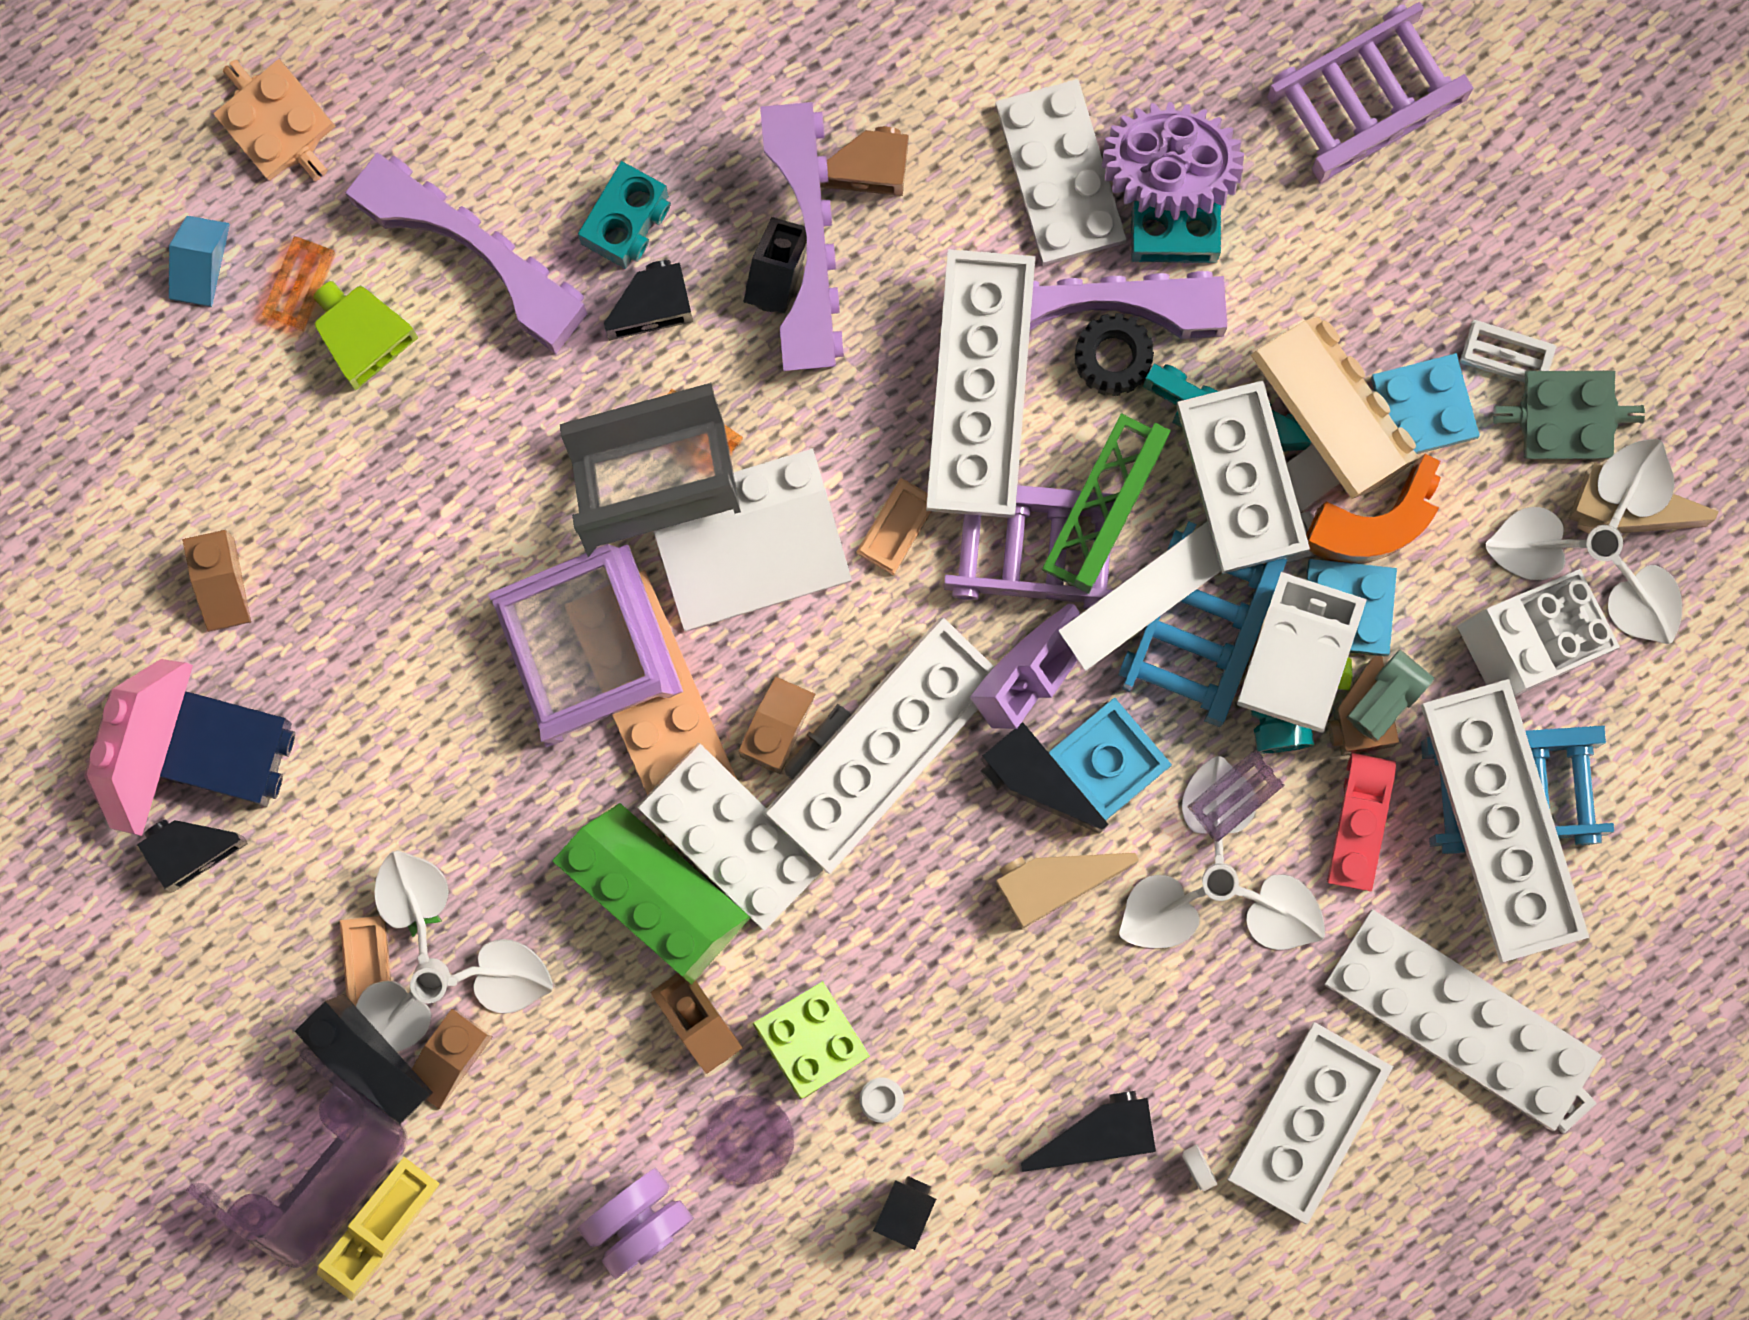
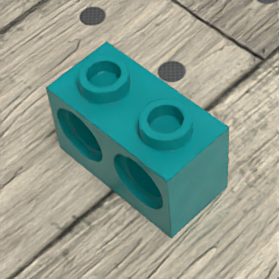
(614, 212)
(1176, 243)

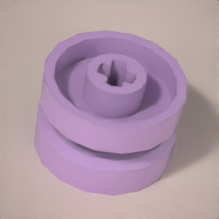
(636, 1224)

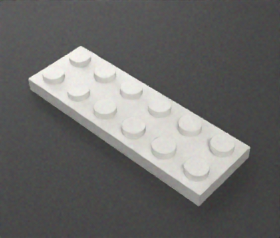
(981, 383)
(881, 747)
(1504, 821)
(1463, 1020)

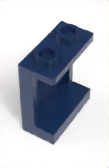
(228, 749)

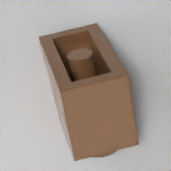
(870, 163)
(217, 579)
(776, 725)
(1342, 731)
(696, 1022)
(450, 1055)

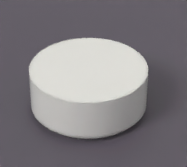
(881, 1100)
(1199, 1168)

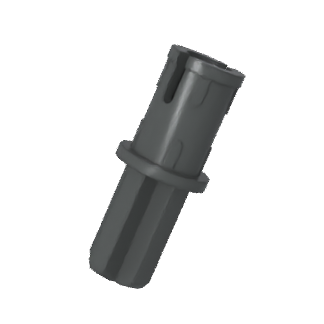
(817, 740)

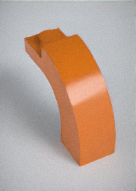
(1361, 539)

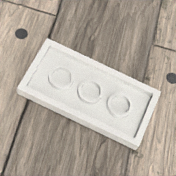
(1060, 172)
(1242, 477)
(729, 836)
(1310, 1123)

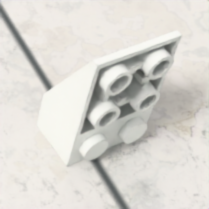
(1539, 634)
(1301, 652)

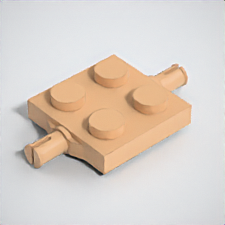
(274, 120)

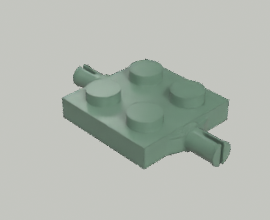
(1569, 414)

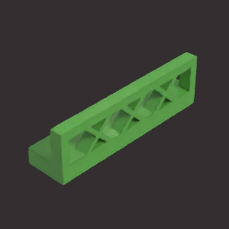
(1124, 502)

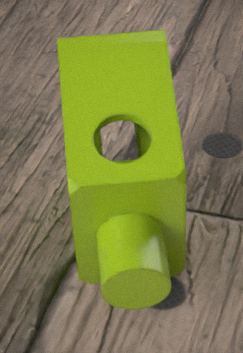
(360, 331)

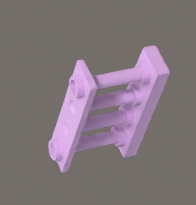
(1369, 133)
(1058, 505)

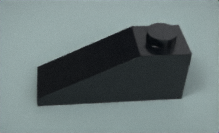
(1032, 774)
(363, 1057)
(1103, 1134)

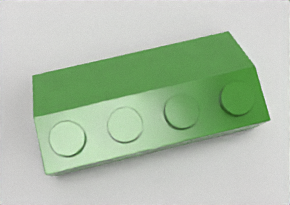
(652, 891)

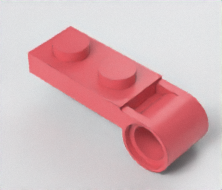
(1361, 821)

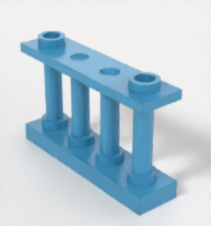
(1228, 657)
(1579, 746)

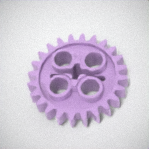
(1172, 160)

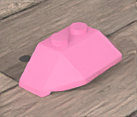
(135, 742)

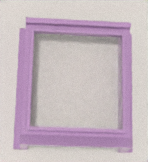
(585, 641)

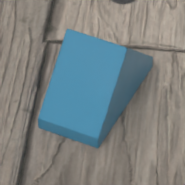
(196, 260)

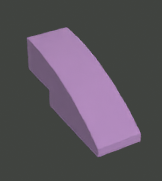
(1027, 673)

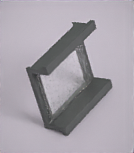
(650, 466)

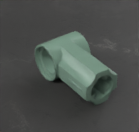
(1396, 688)

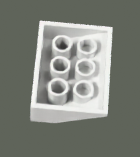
(764, 555)

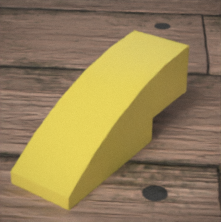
(377, 1229)

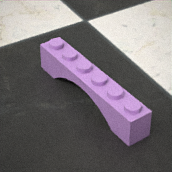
(791, 145)
(399, 201)
(1183, 306)

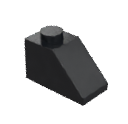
(776, 266)
(650, 302)
(186, 850)
(906, 1212)

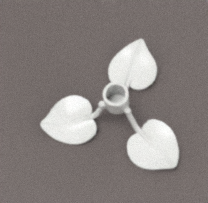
(1636, 479)
(1162, 917)
(507, 972)

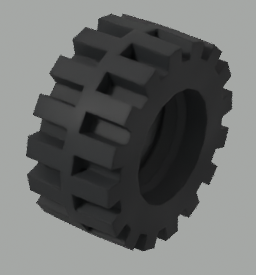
(1122, 329)

